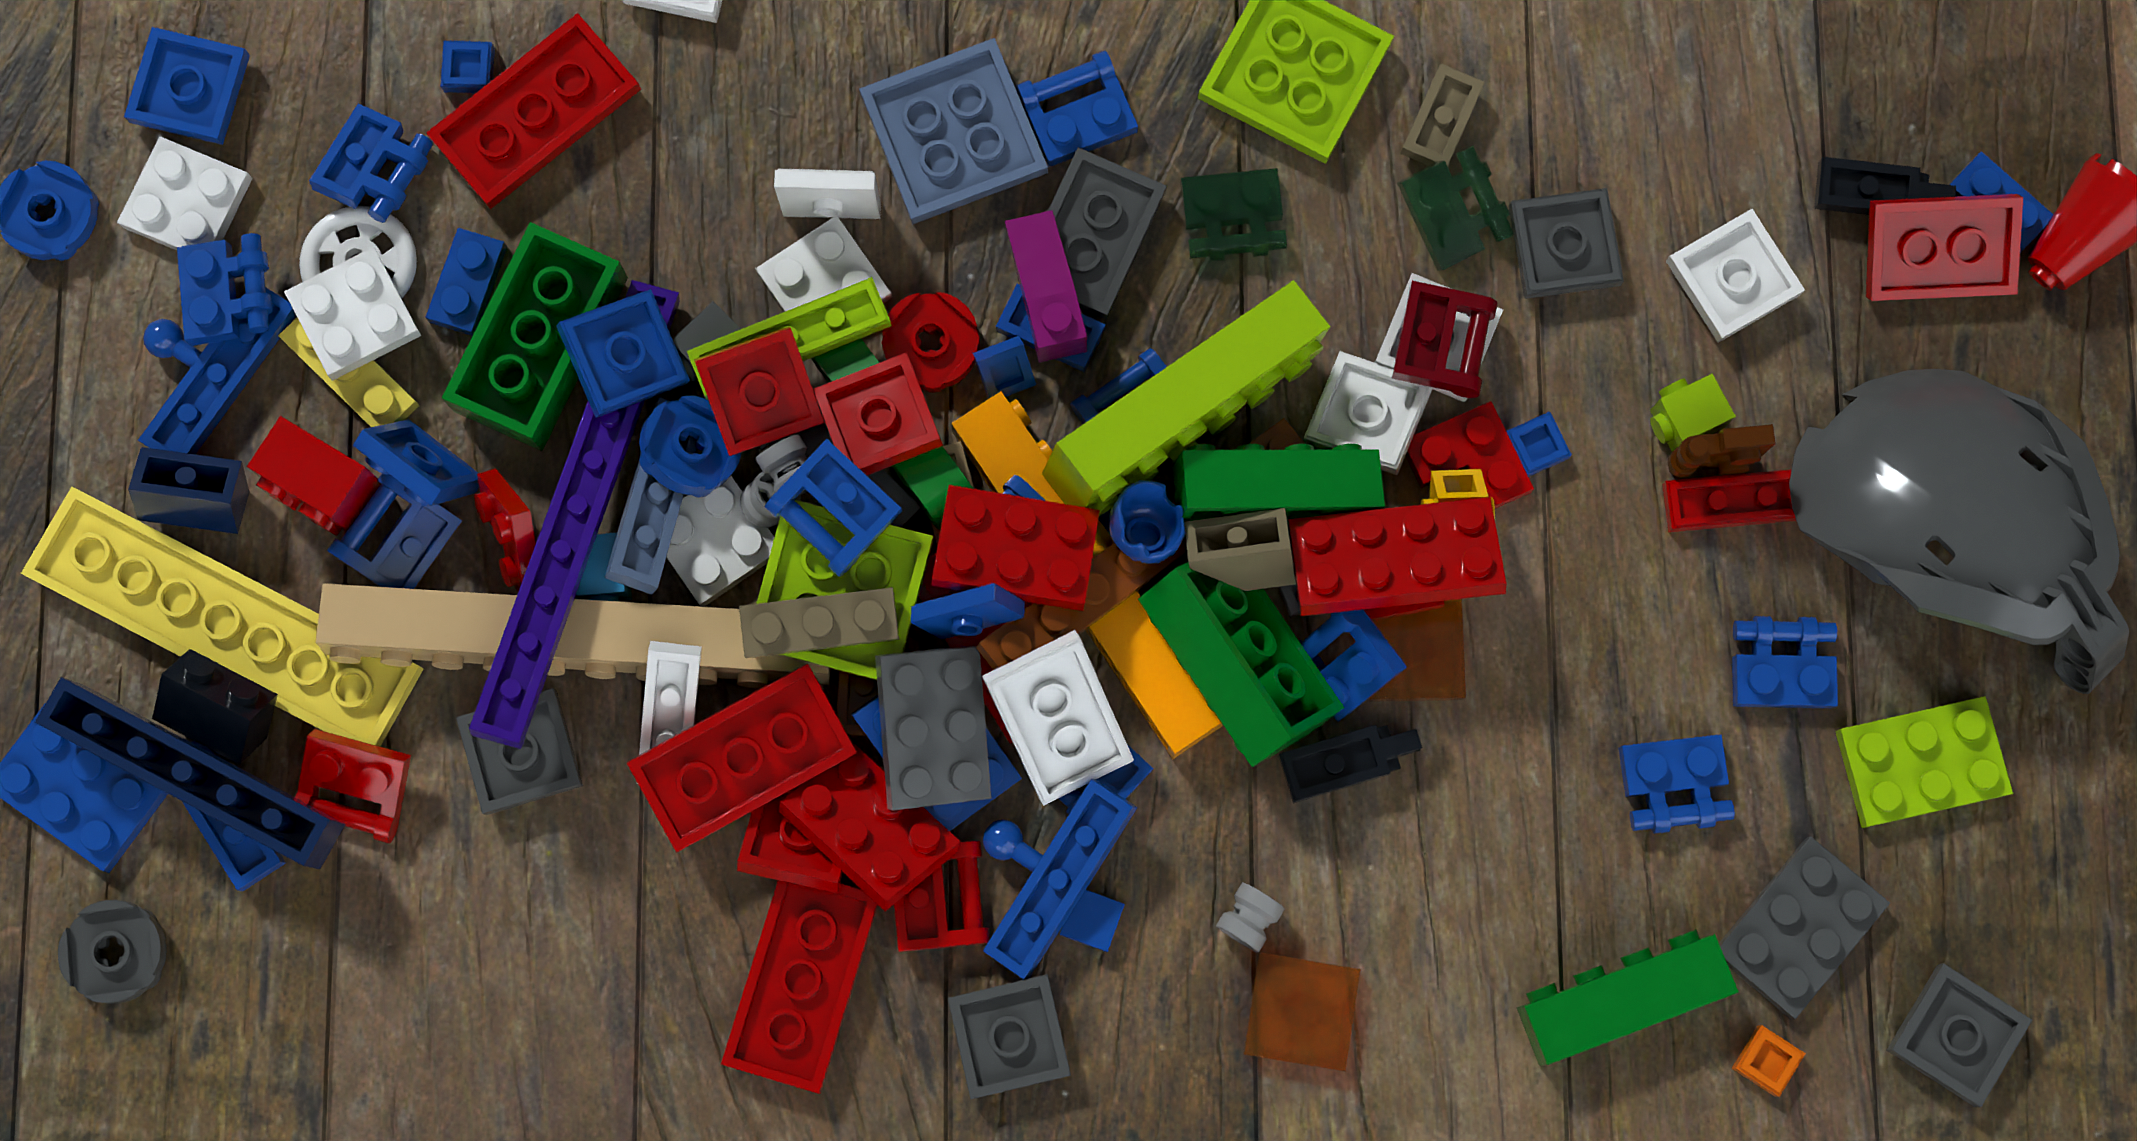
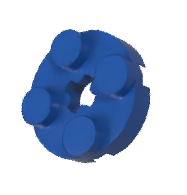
(57, 236)
(665, 457)

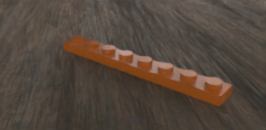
(1110, 583)

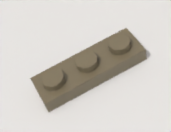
(819, 622)

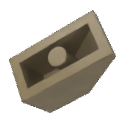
(1242, 549)

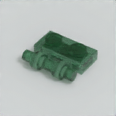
(1233, 200)
(1441, 212)

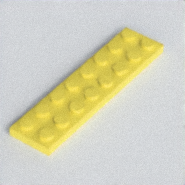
(204, 606)

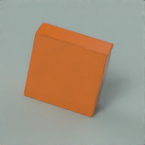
(1768, 1060)

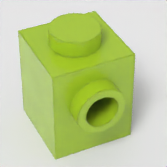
(1690, 411)

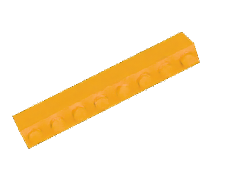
(1135, 650)

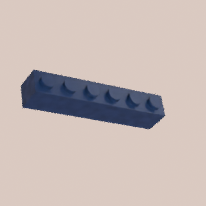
(190, 773)

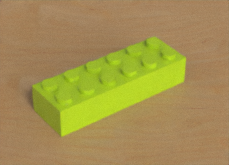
(1187, 400)

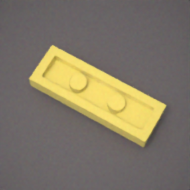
(365, 389)

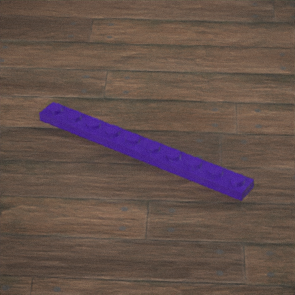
(558, 563)

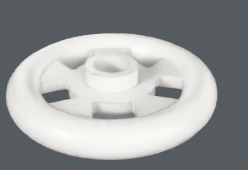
(324, 240)

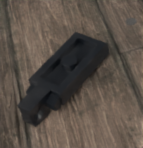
(1851, 184)
(1345, 761)

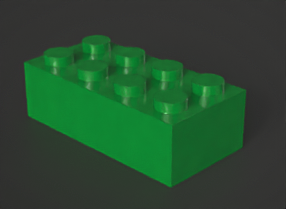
(516, 362)
(1241, 661)

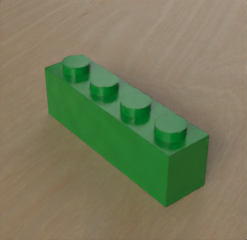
(1296, 478)
(1626, 999)

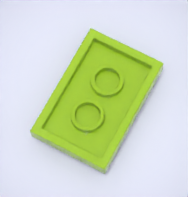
(1923, 762)

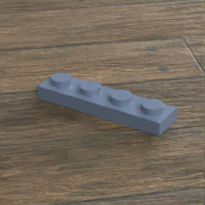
(645, 529)

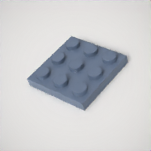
(953, 131)

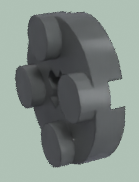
(90, 932)

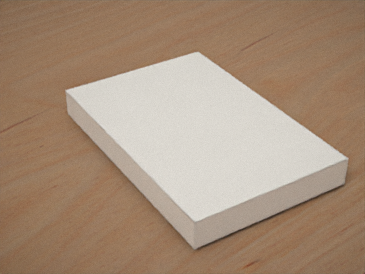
(1058, 717)

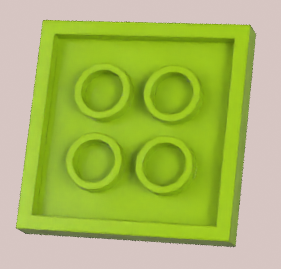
(1296, 71)
(801, 571)

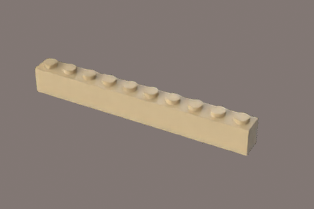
(596, 638)

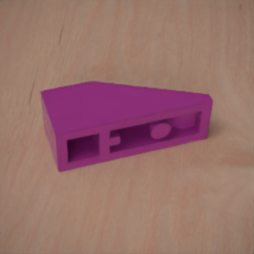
(1046, 286)

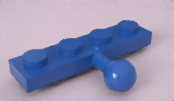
(213, 378)
(1056, 876)

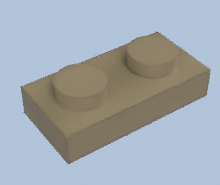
(1442, 116)

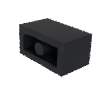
(214, 706)

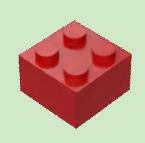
(311, 473)

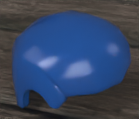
(1146, 522)

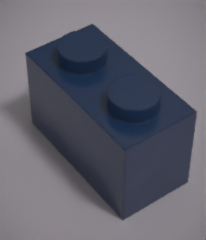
(189, 490)

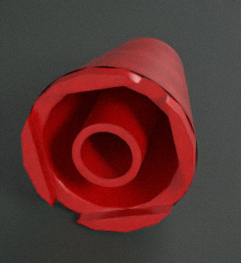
(2089, 225)

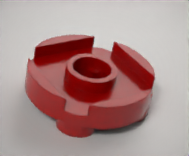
(958, 340)

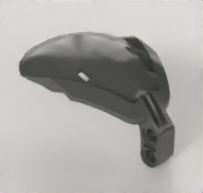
(1991, 484)

